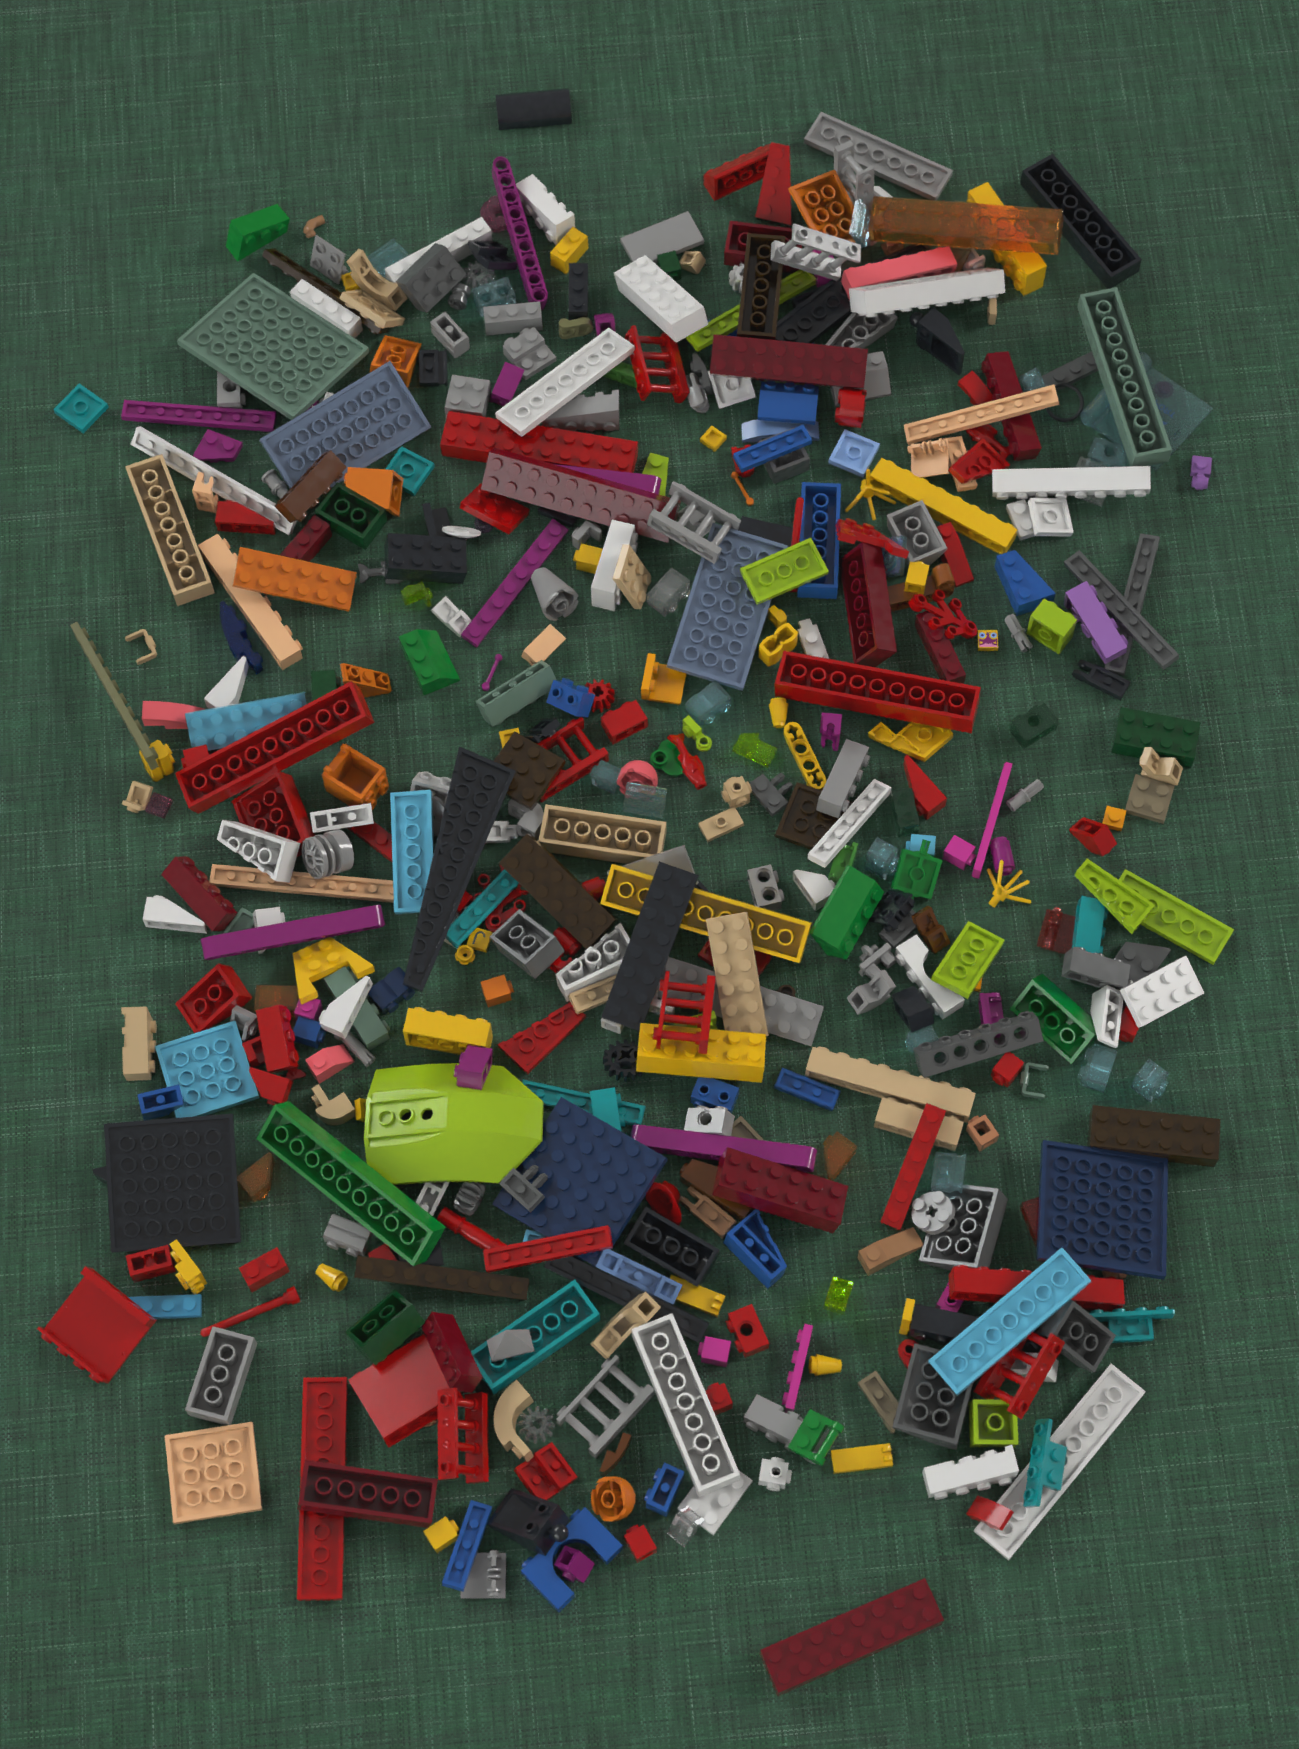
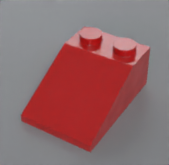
(213, 998)

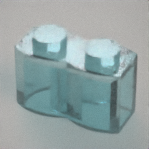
(708, 703)
(1098, 1067)

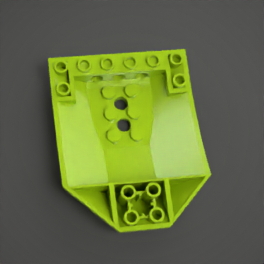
(466, 1139)

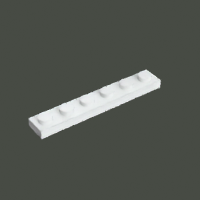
(849, 823)

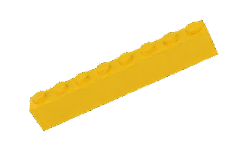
(944, 507)

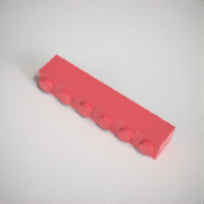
(903, 268)

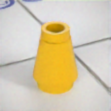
(778, 711)
(332, 1277)
(824, 1365)

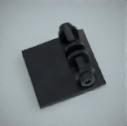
(891, 909)

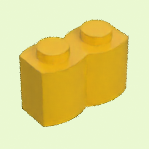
(772, 647)

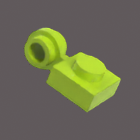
(694, 731)

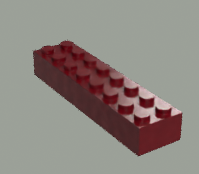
(788, 361)
(851, 1637)

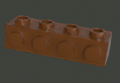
(310, 487)

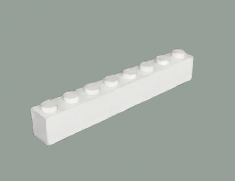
(1071, 482)

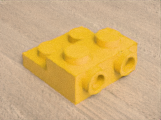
(188, 1273)

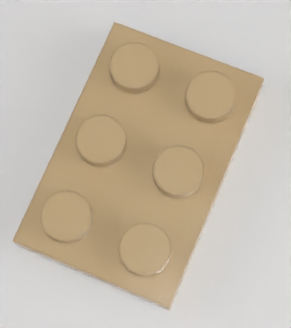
(371, 309)
(631, 577)

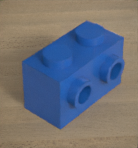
(571, 698)
(714, 1093)
(665, 1489)

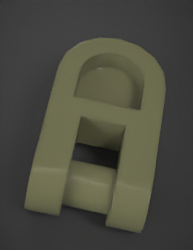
(574, 328)

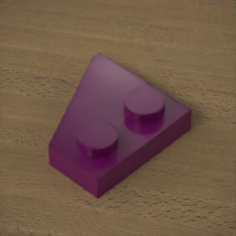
(217, 448)

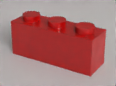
(277, 1038)

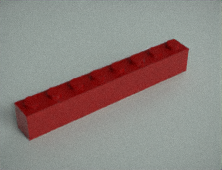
(992, 1285)

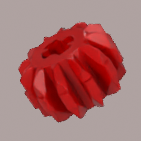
(605, 695)

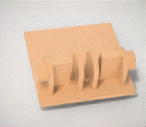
(929, 458)

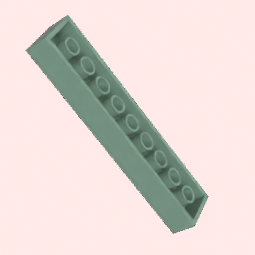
(1124, 378)

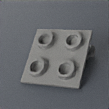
(328, 260)
(487, 1576)

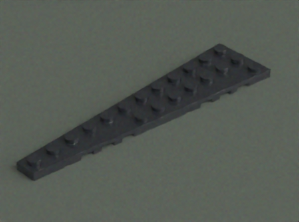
(467, 819)

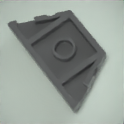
(1142, 959)

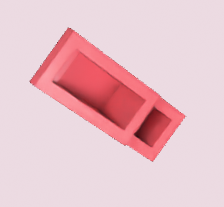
(166, 714)

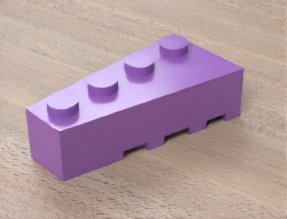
(1095, 622)

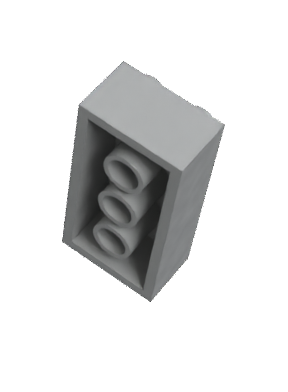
(221, 1376)

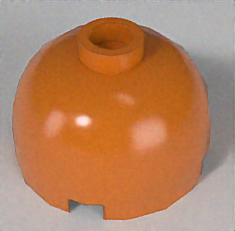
(613, 1498)

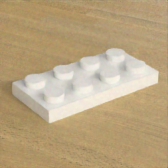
(1161, 991)

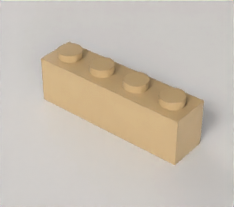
(905, 1118)

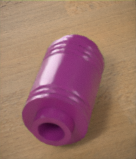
(1001, 850)

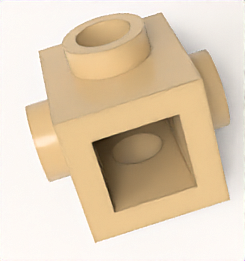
(736, 792)

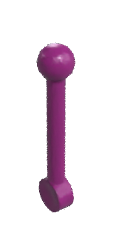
(485, 686)

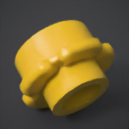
(465, 949)

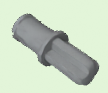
(1018, 632)
(1024, 795)

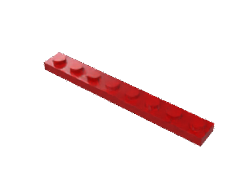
(382, 842)

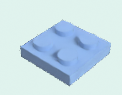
(854, 453)

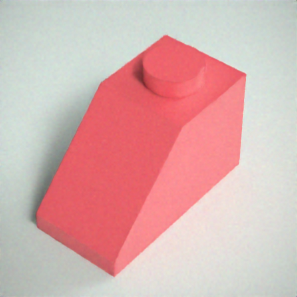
(328, 1062)

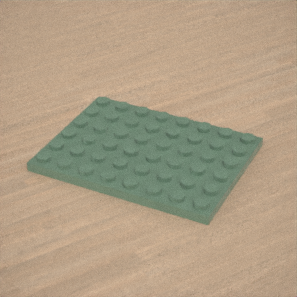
(273, 346)

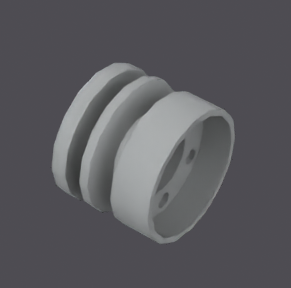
(327, 854)

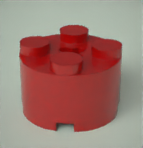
(851, 407)

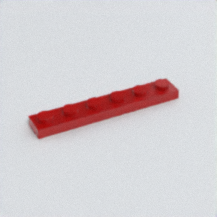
(913, 1166)
(548, 1248)

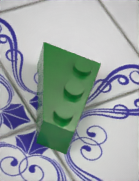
(256, 230)

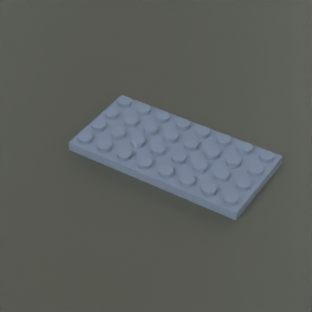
(355, 424)
(721, 615)

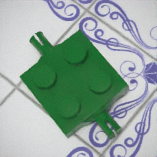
(917, 872)

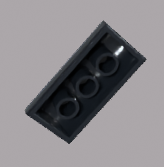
(533, 109)
(672, 1247)

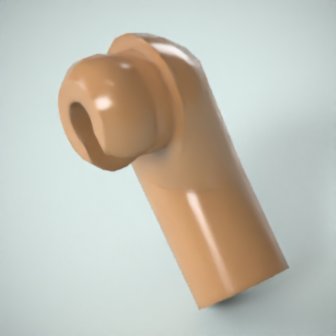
(312, 224)

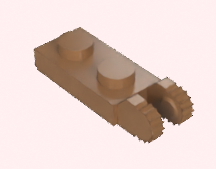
(709, 1213)

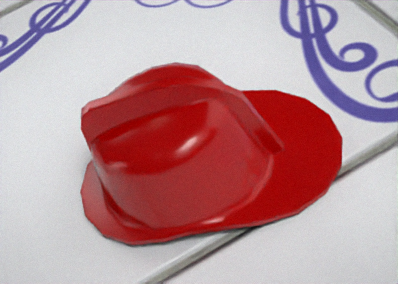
(664, 1200)

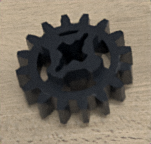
(624, 1060)

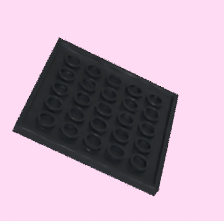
(172, 1182)

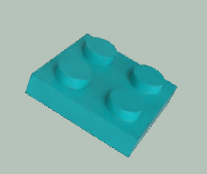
(81, 408)
(411, 468)

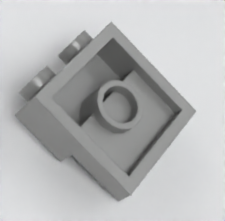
(528, 352)

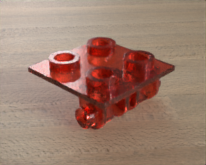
(1056, 931)

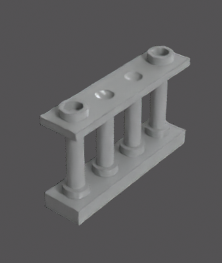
(863, 180)
(813, 262)
(683, 535)
(626, 1410)

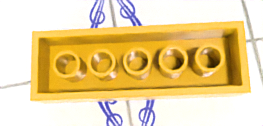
(1024, 268)
(728, 1056)

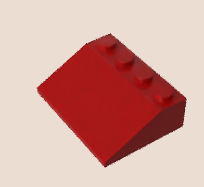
(275, 808)

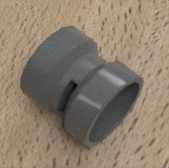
(459, 298)

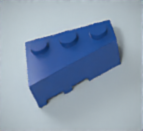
(1021, 583)
(756, 1249)

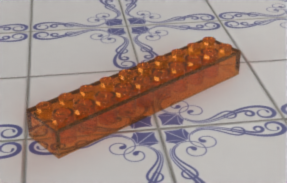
(966, 225)

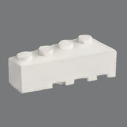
(595, 964)

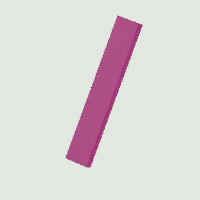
(992, 820)

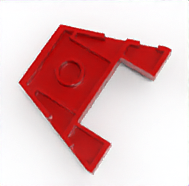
(850, 531)

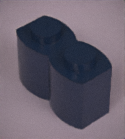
(390, 991)

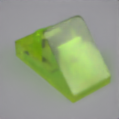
(754, 749)
(838, 1295)

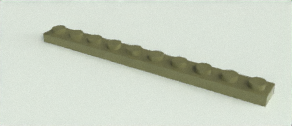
(118, 699)

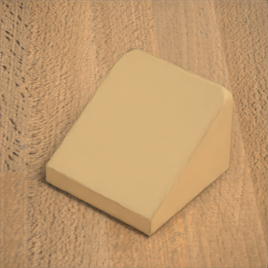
(692, 261)

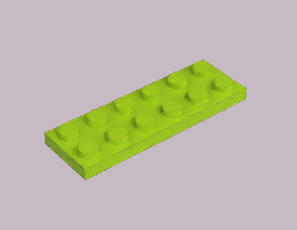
(1180, 921)

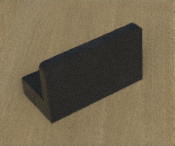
(435, 520)

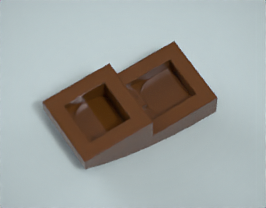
(930, 929)
(612, 1459)

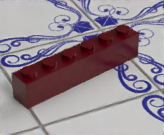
(1004, 383)

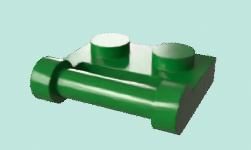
(809, 1435)

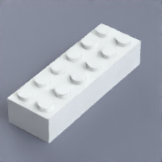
(661, 298)

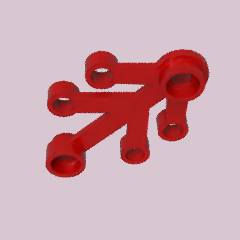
(964, 627)
(497, 914)

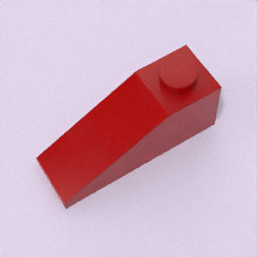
(237, 518)
(955, 555)
(926, 794)

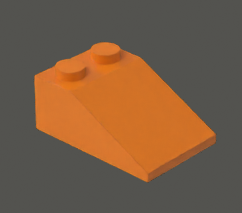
(402, 355)

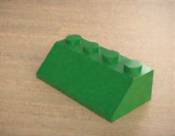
(846, 913)
(1061, 1020)

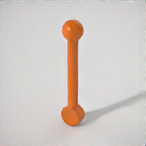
(749, 501)

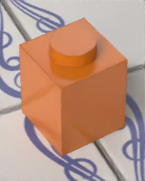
(497, 990)

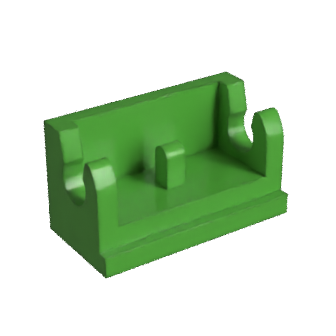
(622, 373)
(845, 857)

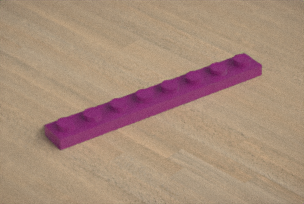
(198, 415)
(514, 583)

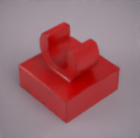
(558, 964)

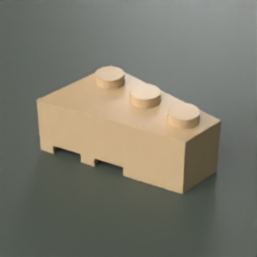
(138, 1043)

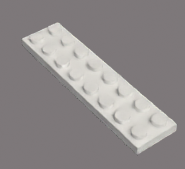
(565, 382)

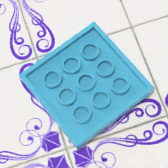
(209, 1070)

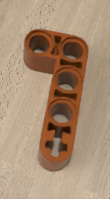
(940, 579)

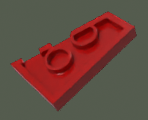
(978, 463)

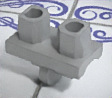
(872, 959)

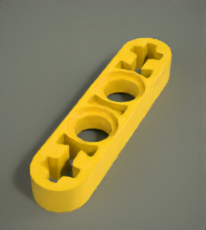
(807, 756)

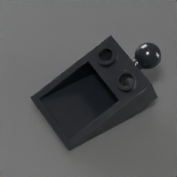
(938, 338)
(530, 1521)

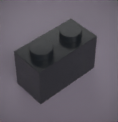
(913, 1008)

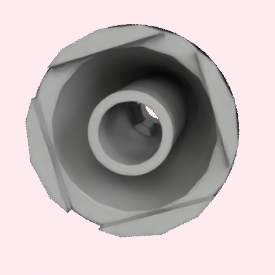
(553, 594)

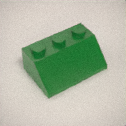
(428, 660)

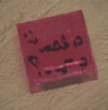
(158, 805)

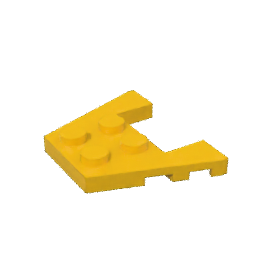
(914, 740)
(322, 960)

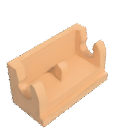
(203, 494)
(543, 645)

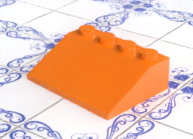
(825, 205)

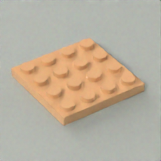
(213, 1472)

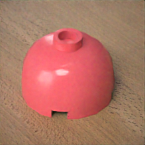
(637, 772)

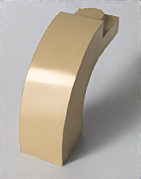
(373, 283)
(632, 1315)
(507, 1410)

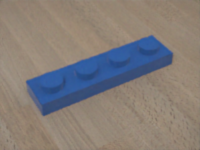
(772, 448)
(467, 1546)

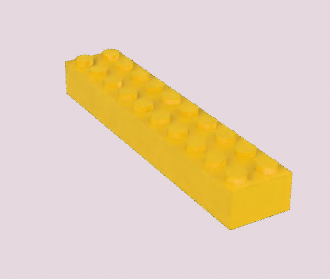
(770, 930)

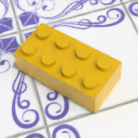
(445, 1032)

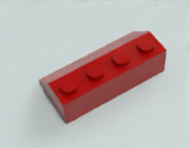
(736, 173)

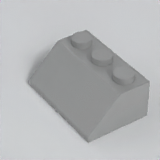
(876, 378)
(921, 532)

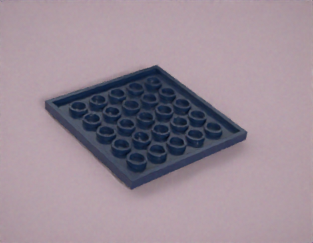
(592, 1176)
(1103, 1209)

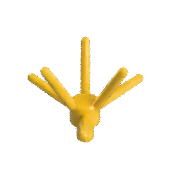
(868, 491)
(1002, 893)

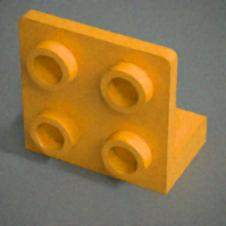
(662, 683)

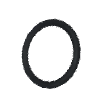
(1081, 403)

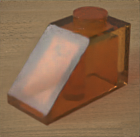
(837, 1154)
(257, 1179)

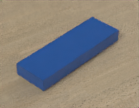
(807, 1089)

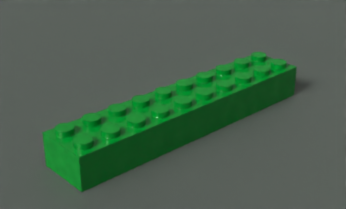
(351, 1183)

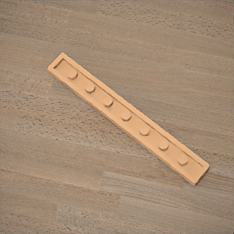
(981, 414)

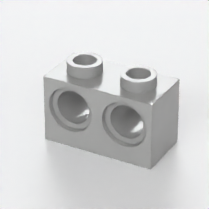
(762, 889)

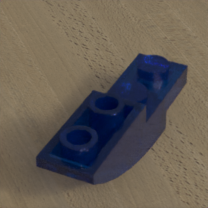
(237, 637)

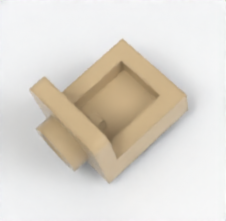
(138, 797)

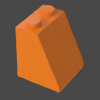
(377, 485)

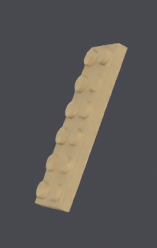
(736, 973)

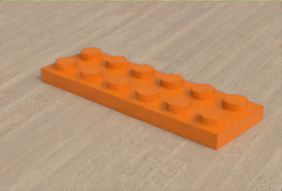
(294, 579)

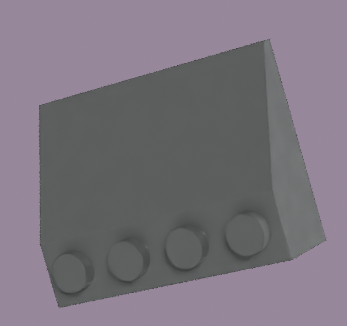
(971, 1233)
(928, 1404)

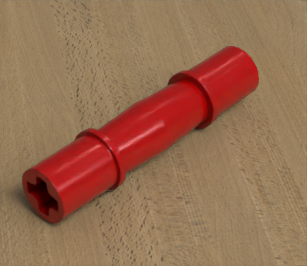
(467, 1230)

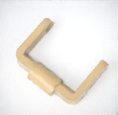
(150, 643)

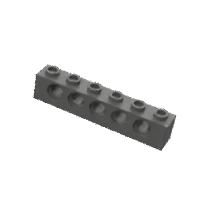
(1008, 1041)

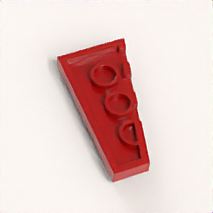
(774, 196)
(540, 1039)

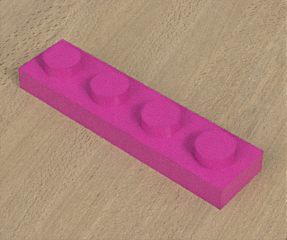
(798, 1359)

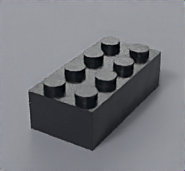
(425, 558)

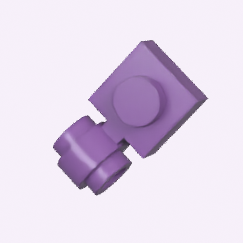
(1200, 472)

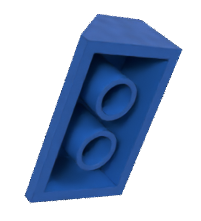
(788, 402)

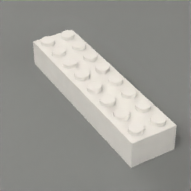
(927, 291)
(685, 1405)

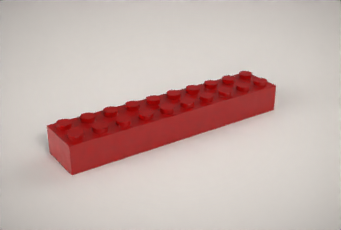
(475, 436)
(877, 691)
(274, 747)

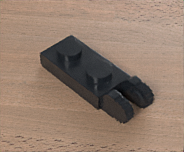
(1101, 679)

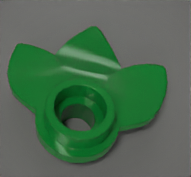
(671, 764)

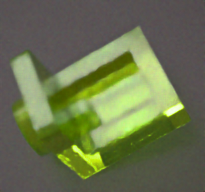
(415, 593)

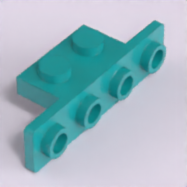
(1132, 1325)
(1045, 1464)

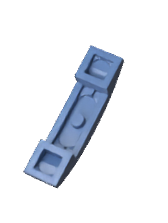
(756, 429)
(639, 1275)

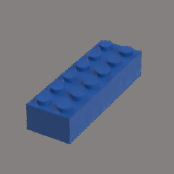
(819, 522)

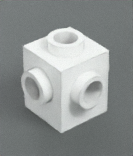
(778, 1466)

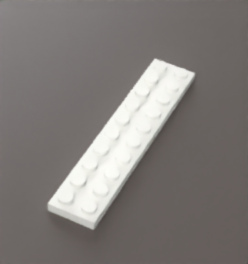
(1083, 1435)

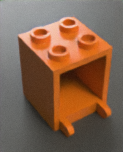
(355, 778)

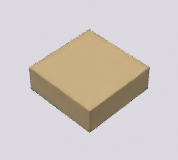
(992, 311)

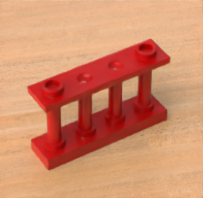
(670, 356)
(580, 767)
(704, 1005)
(993, 1378)
(475, 1436)

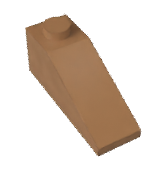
(889, 1250)

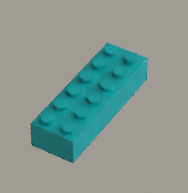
(550, 1326)

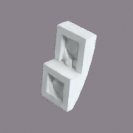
(450, 615)

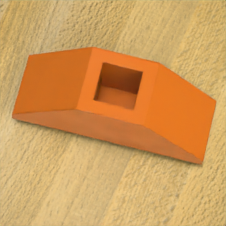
(369, 681)

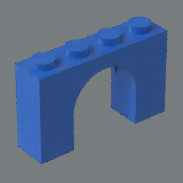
(582, 1529)

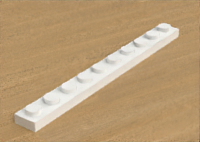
(223, 485)

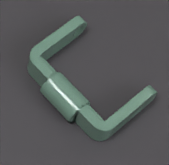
(1025, 1080)

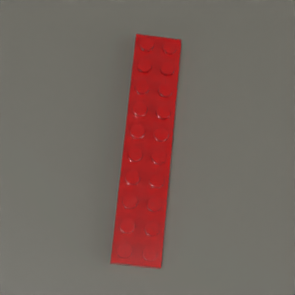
(320, 1533)

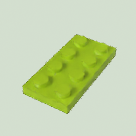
(784, 571)
(967, 960)

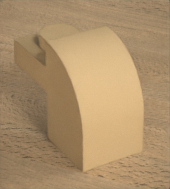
(1159, 768)
(334, 1111)

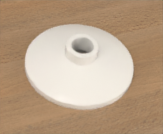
(461, 532)

